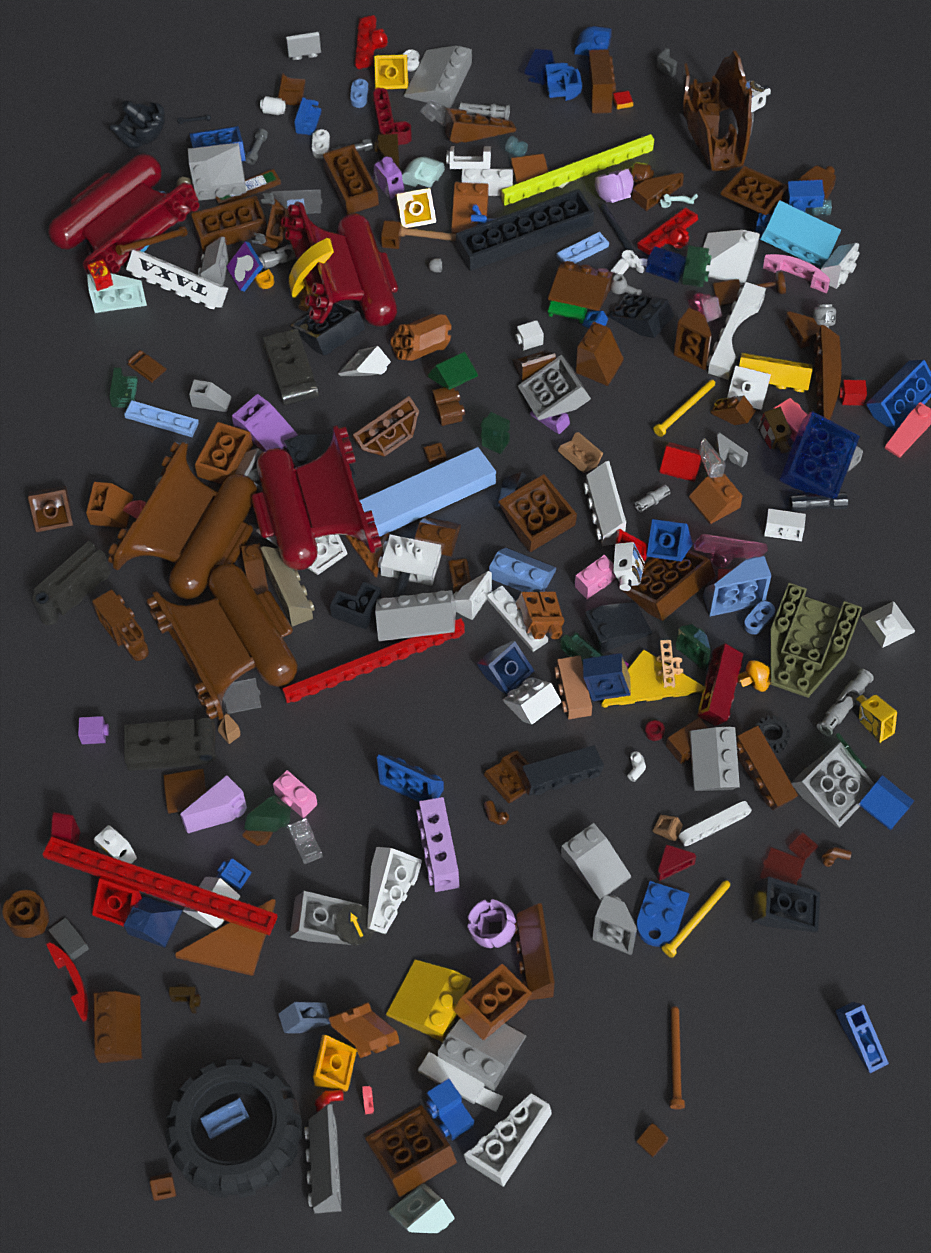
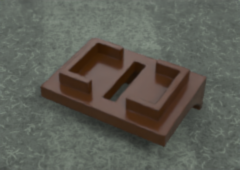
(296, 87)

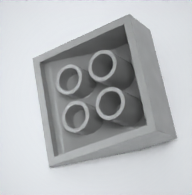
(554, 390)
(479, 1058)

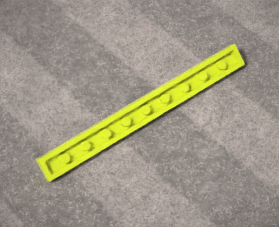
(577, 170)

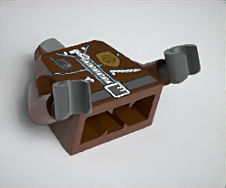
(274, 230)

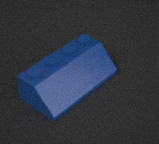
(901, 394)

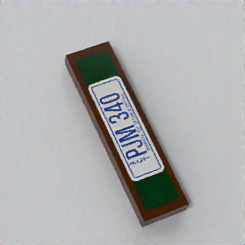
(253, 185)

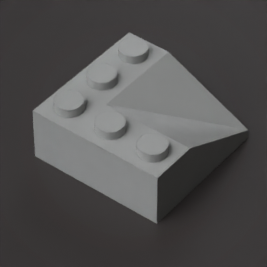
(217, 171)

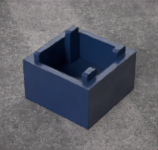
(606, 677)

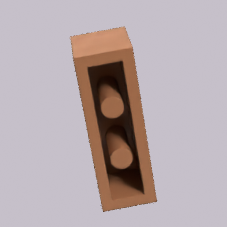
(573, 687)

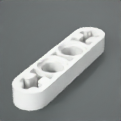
(715, 823)

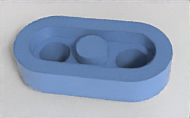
(359, 93)
(758, 619)

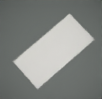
(489, 1099)

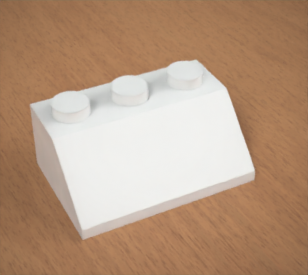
(496, 178)

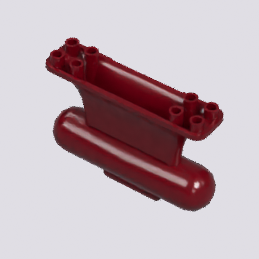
(121, 211)
(350, 273)
(311, 502)

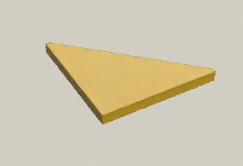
(649, 686)

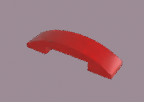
(80, 1000)

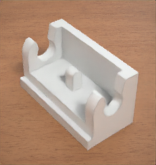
(785, 525)

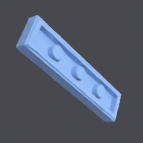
(161, 418)

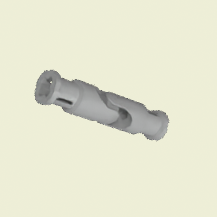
(271, 259)
(839, 710)

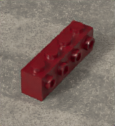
(720, 684)

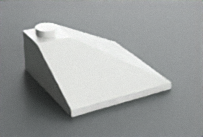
(731, 254)

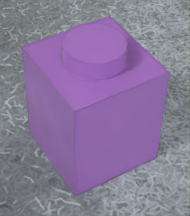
(93, 730)

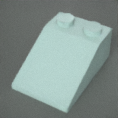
(122, 295)

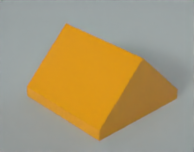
(334, 1064)

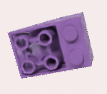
(264, 423)

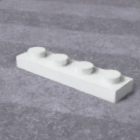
(507, 608)

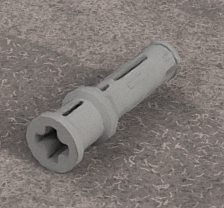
(492, 111)

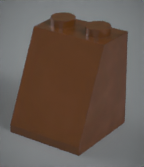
(598, 355)

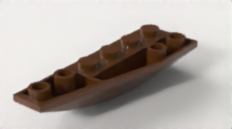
(828, 370)

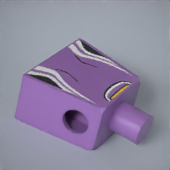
(387, 173)

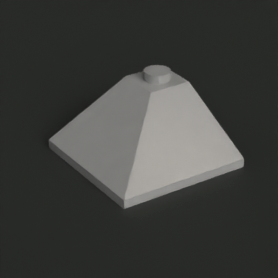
(834, 784)

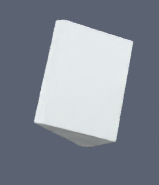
(217, 886)

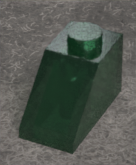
(269, 816)

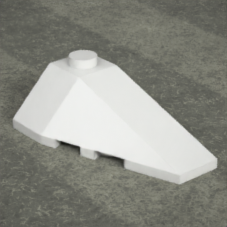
(389, 881)

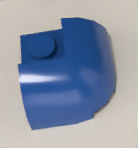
(593, 39)
(563, 80)

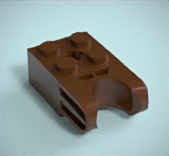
(121, 624)

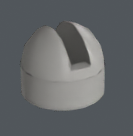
(435, 265)

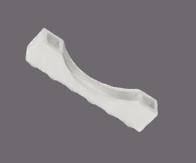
(749, 303)

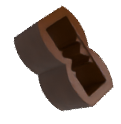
(448, 405)

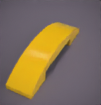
(317, 253)

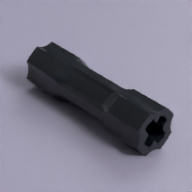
(803, 502)

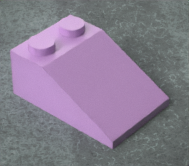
(215, 807)

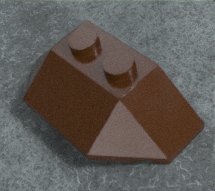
(388, 429)

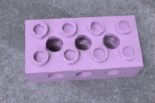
(437, 845)

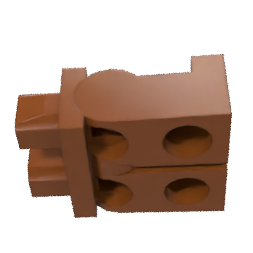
(541, 615)

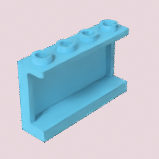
(800, 234)

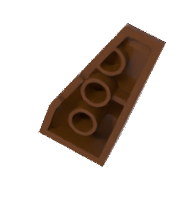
(467, 127)

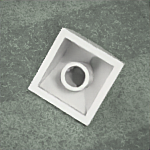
(366, 363)
(473, 595)
(887, 624)

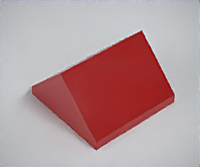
(681, 462)
(114, 901)

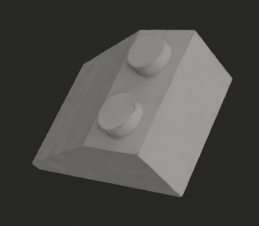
(595, 861)
(315, 918)

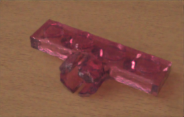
(727, 549)

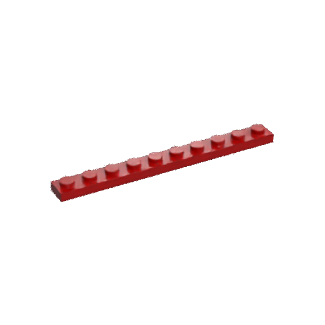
(368, 663)

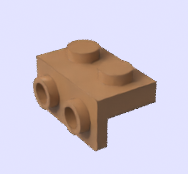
(581, 453)

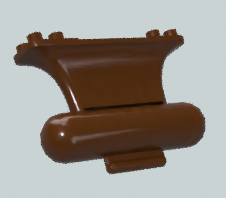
(189, 525)
(228, 636)

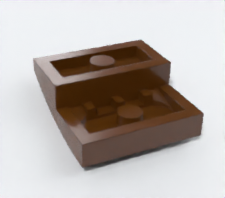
(506, 776)
(184, 789)

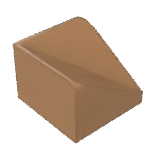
(229, 729)

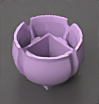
(614, 186)
(488, 912)

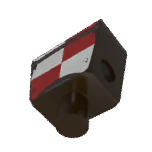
(775, 430)

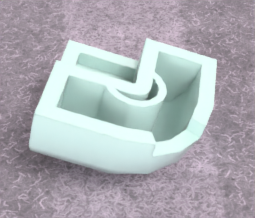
(422, 172)

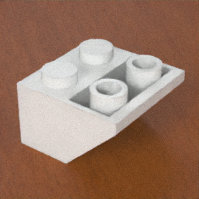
(841, 263)
(532, 700)

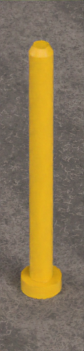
(660, 429)
(670, 949)

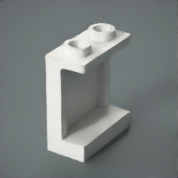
(469, 162)

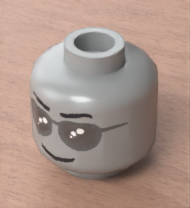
(825, 314)

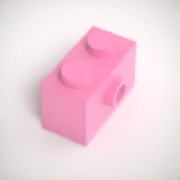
(595, 577)
(295, 794)

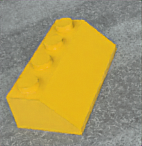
(782, 372)

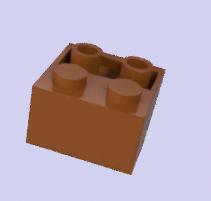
(107, 505)

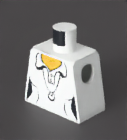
(112, 844)

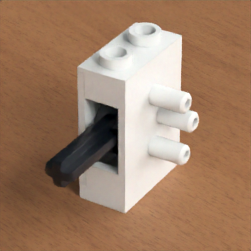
(409, 561)

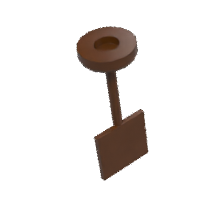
(728, 290)

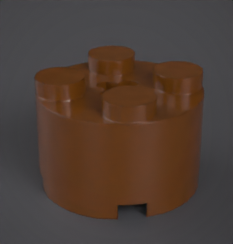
(26, 914)

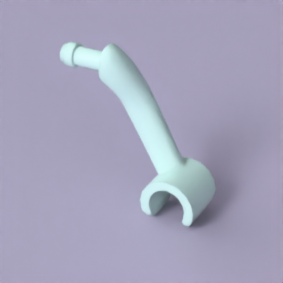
(667, 202)

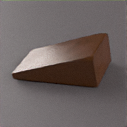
(459, 573)

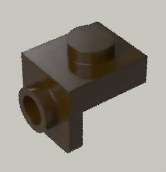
(183, 993)

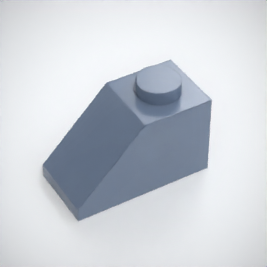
(304, 1017)

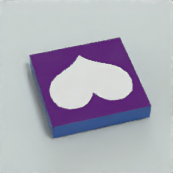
(244, 266)

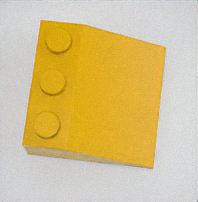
(429, 999)

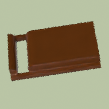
(146, 366)

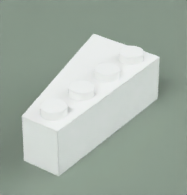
(509, 1141)

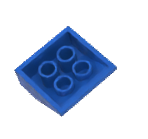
(218, 137)
(408, 779)

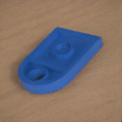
(661, 912)

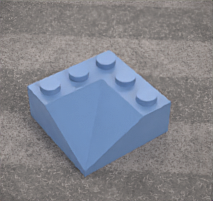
(740, 588)

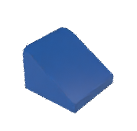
(595, 316)

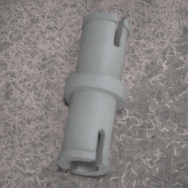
(652, 498)

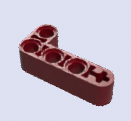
(385, 119)

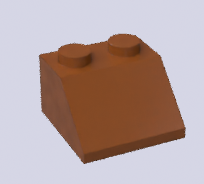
(716, 498)

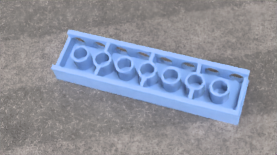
(430, 491)

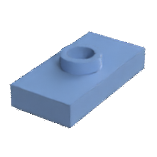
(225, 1118)

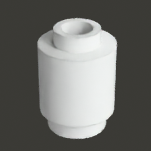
(272, 105)

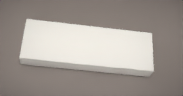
(440, 1070)

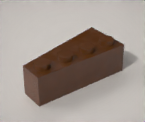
(601, 81)
(764, 768)

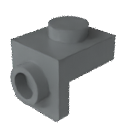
(666, 64)

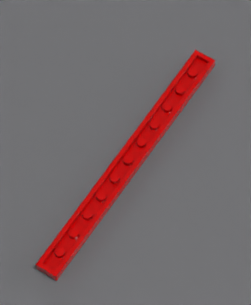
(160, 886)

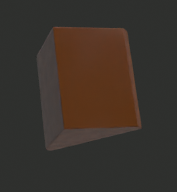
(530, 364)

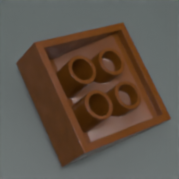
(755, 191)
(581, 285)
(538, 513)
(411, 1150)

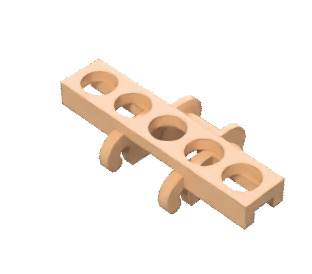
(668, 658)

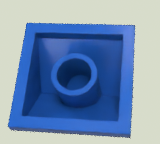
(669, 540)
(886, 802)

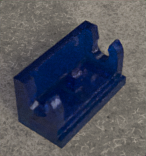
(537, 65)

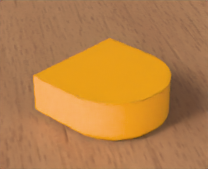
(265, 279)

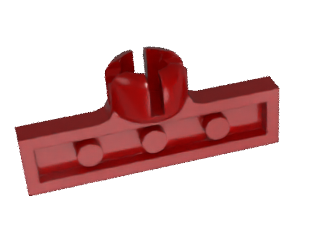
(368, 40)
(670, 232)

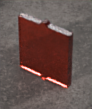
(782, 867)

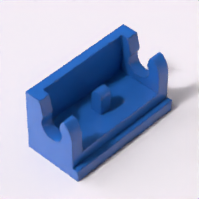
(307, 117)

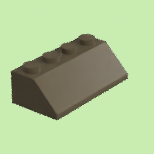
(287, 587)

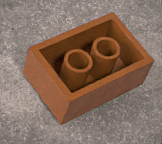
(223, 453)
(492, 1002)

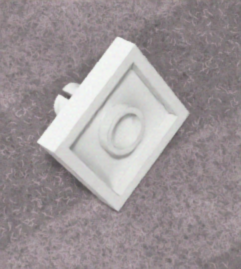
(750, 384)

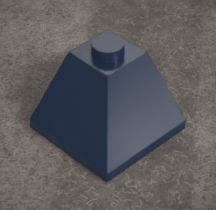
(505, 667)
(152, 921)

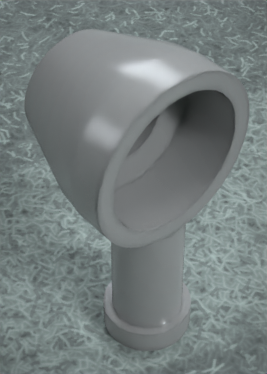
(619, 286)

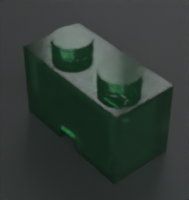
(695, 267)
(495, 433)

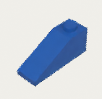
(862, 1035)

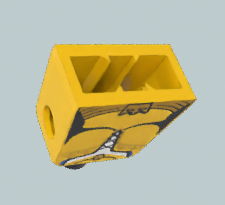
(877, 716)

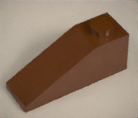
(653, 190)
(255, 567)

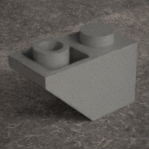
(209, 396)

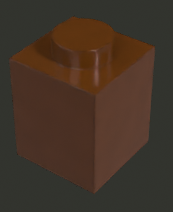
(391, 234)

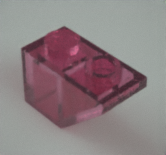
(706, 305)

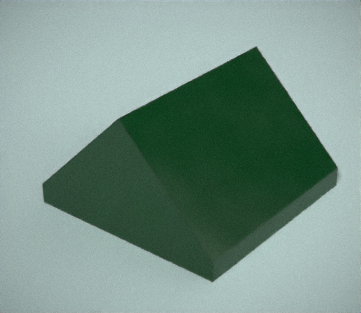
(453, 371)

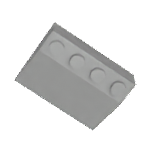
(440, 75)
(324, 1162)

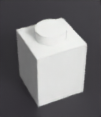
(529, 335)

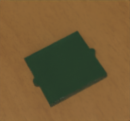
(852, 752)

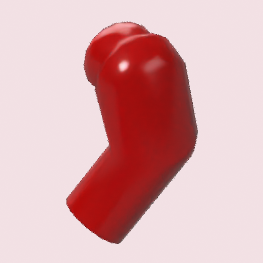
(327, 1097)

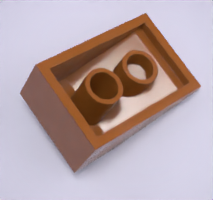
(464, 198)

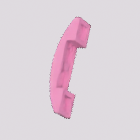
(798, 267)

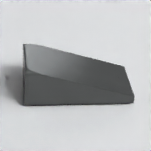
(68, 939)

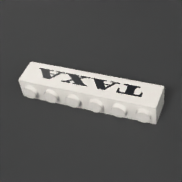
(176, 278)

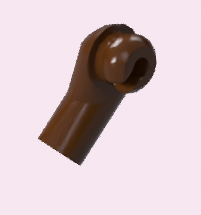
(497, 817)
(834, 853)

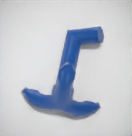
(478, 217)

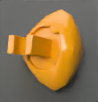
(757, 674)

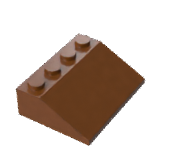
(670, 583)

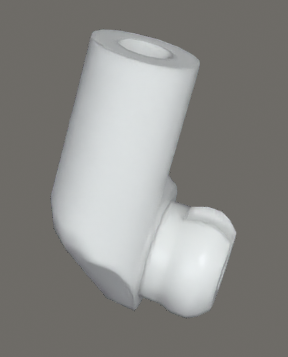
(638, 766)

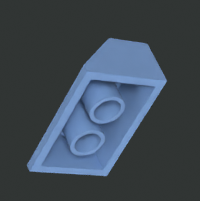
(521, 571)

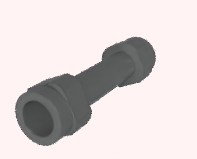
(366, 145)
(252, 156)

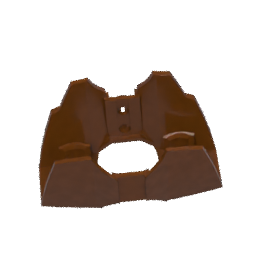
(730, 92)

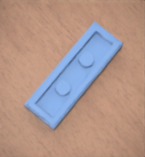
(583, 248)

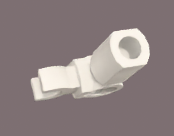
(628, 259)

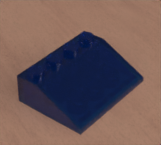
(819, 457)

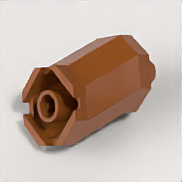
(421, 337)
(364, 1029)

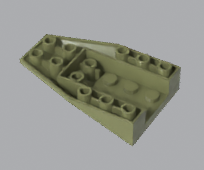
(808, 640)

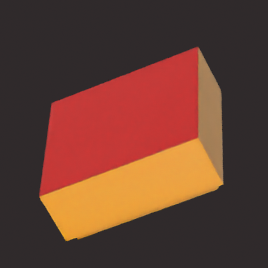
(623, 99)

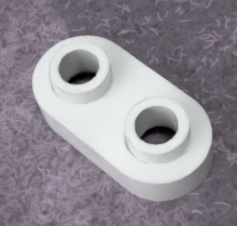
(320, 143)

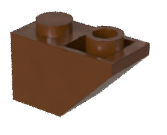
(734, 410)

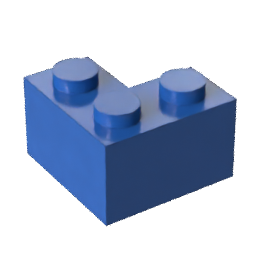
(805, 194)
(446, 1105)

